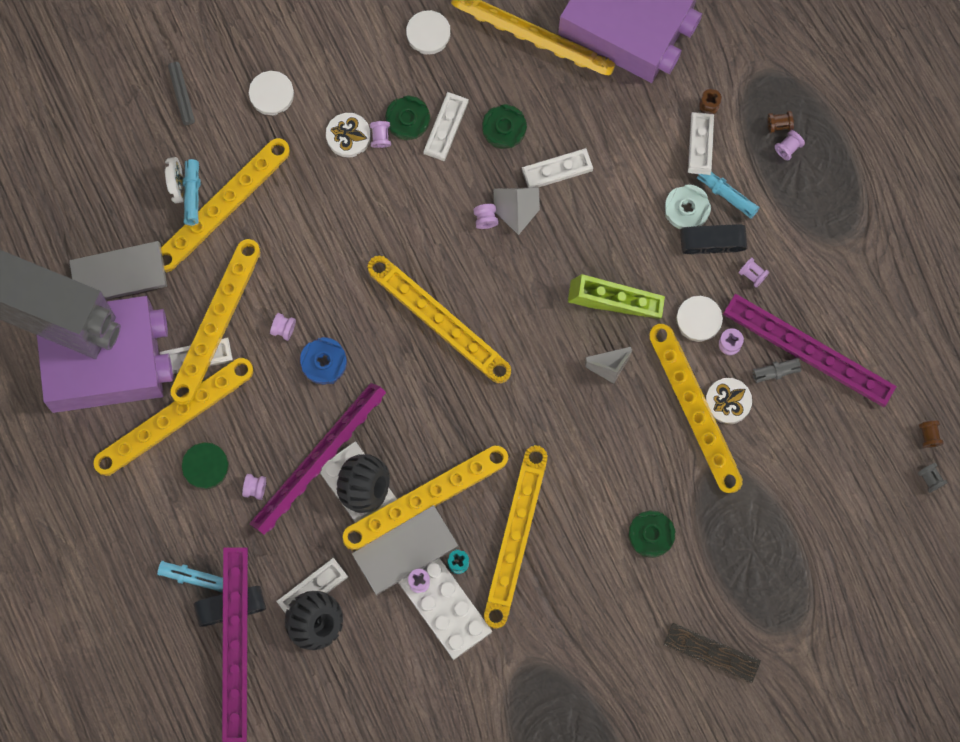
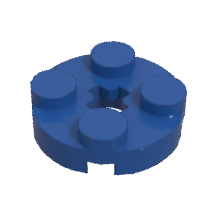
(317, 349)

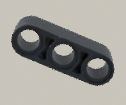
(713, 239)
(210, 610)

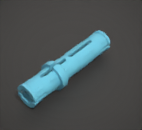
(734, 197)
(191, 198)
(166, 569)

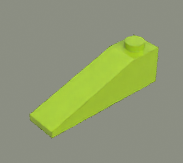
(614, 297)

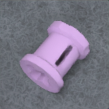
(380, 134)
(789, 145)
(757, 280)
(417, 573)

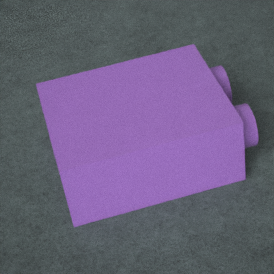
(631, 32)
(118, 375)

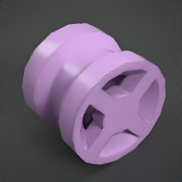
(485, 216)
(283, 326)
(729, 346)
(254, 486)

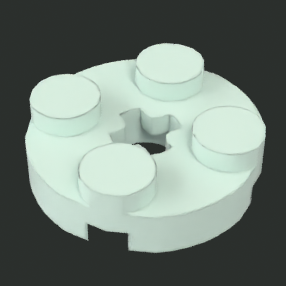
(685, 195)

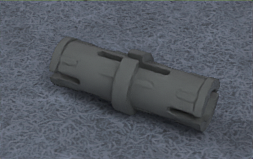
(776, 370)

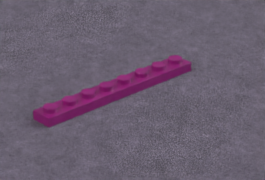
(809, 350)
(313, 463)
(235, 644)

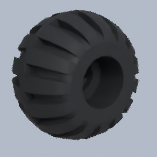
(363, 483)
(313, 620)

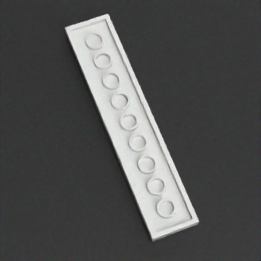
(444, 603)

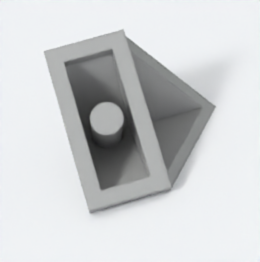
(517, 206)
(609, 364)

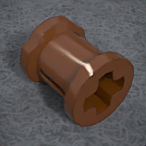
(710, 95)
(780, 122)
(931, 434)

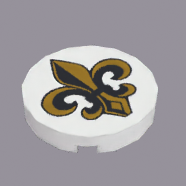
(348, 135)
(174, 179)
(729, 400)

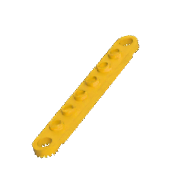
(540, 37)
(224, 203)
(439, 319)
(215, 322)
(696, 408)
(172, 417)
(425, 496)
(515, 536)

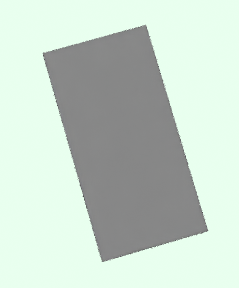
(122, 270)
(404, 550)

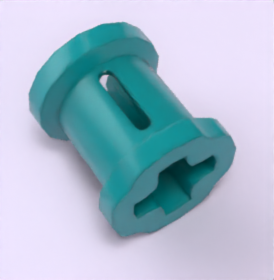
(461, 555)

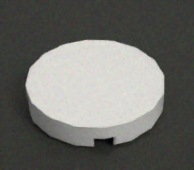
(428, 32)
(271, 92)
(699, 318)

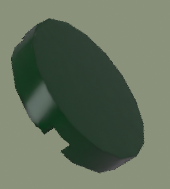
(408, 117)
(504, 126)
(205, 465)
(651, 534)

